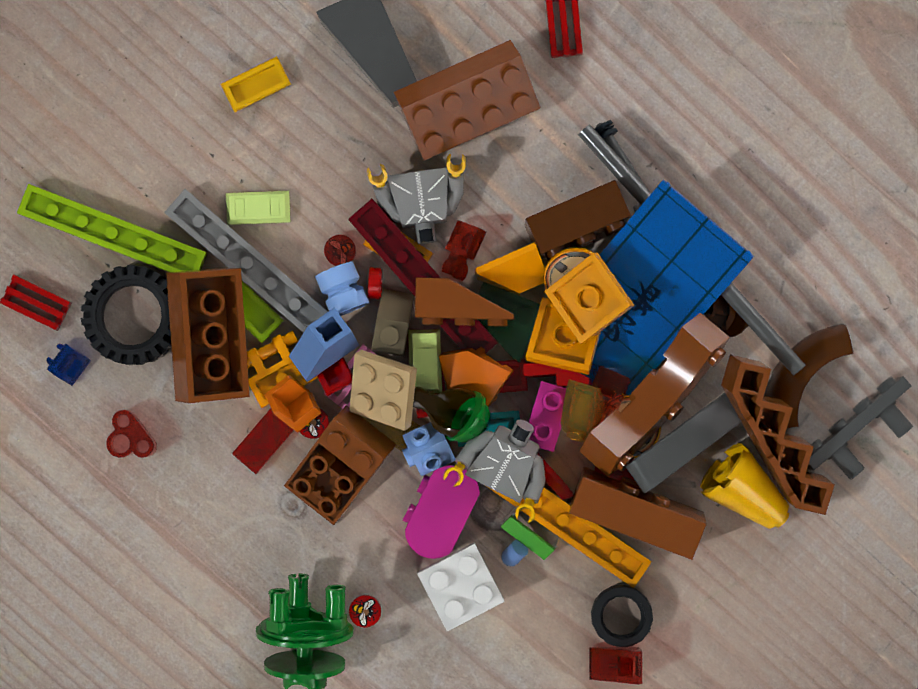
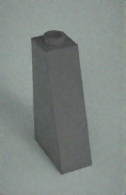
(371, 43)

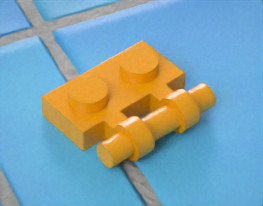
(270, 377)

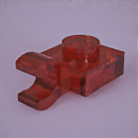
(462, 246)

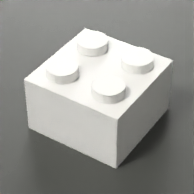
(460, 586)

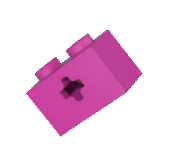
(547, 415)

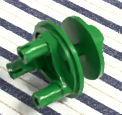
(299, 626)

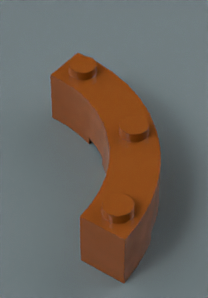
(657, 396)

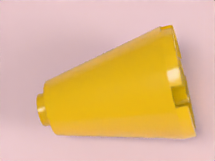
(745, 488)

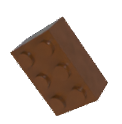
(578, 220)

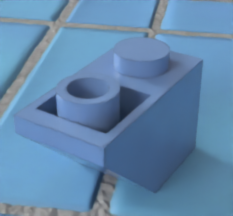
(323, 345)

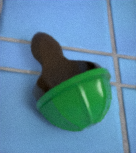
(454, 412)

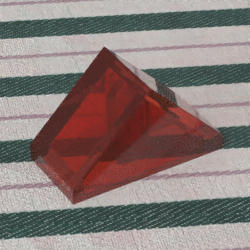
(616, 664)

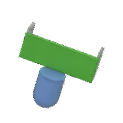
(525, 539)

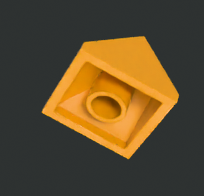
(514, 271)

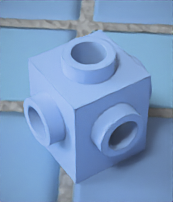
(427, 449)

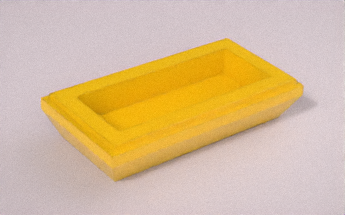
(255, 84)

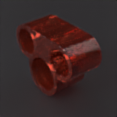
(135, 432)

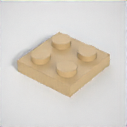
(383, 389)

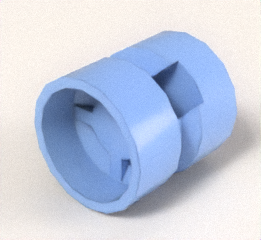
(342, 288)

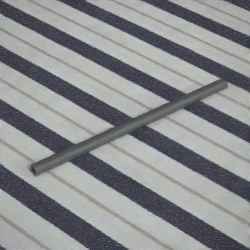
(731, 293)

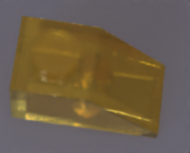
(581, 410)

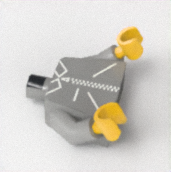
(420, 197)
(505, 463)

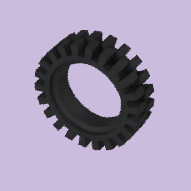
(94, 315)

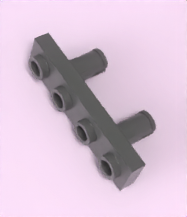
(865, 411)

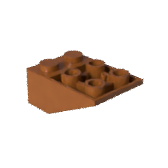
(446, 299)
(339, 465)

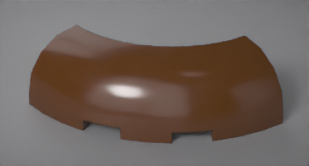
(815, 352)

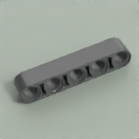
(683, 443)

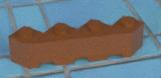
(766, 424)

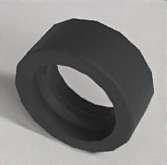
(644, 624)

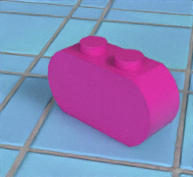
(440, 513)

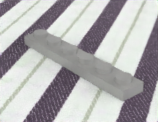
(238, 253)

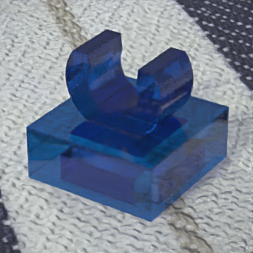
(68, 364)

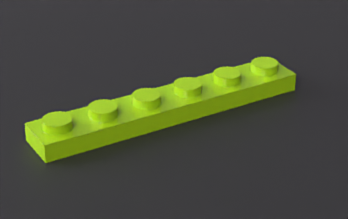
(109, 231)

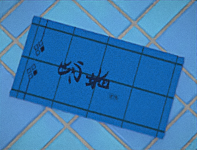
(672, 270)

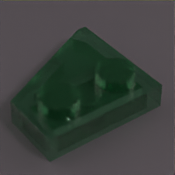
(517, 333)

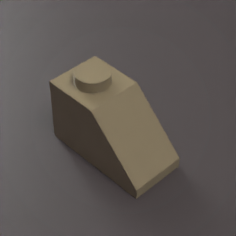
(392, 322)

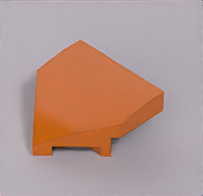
(474, 372)

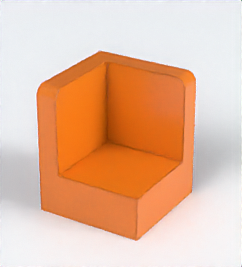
(293, 403)

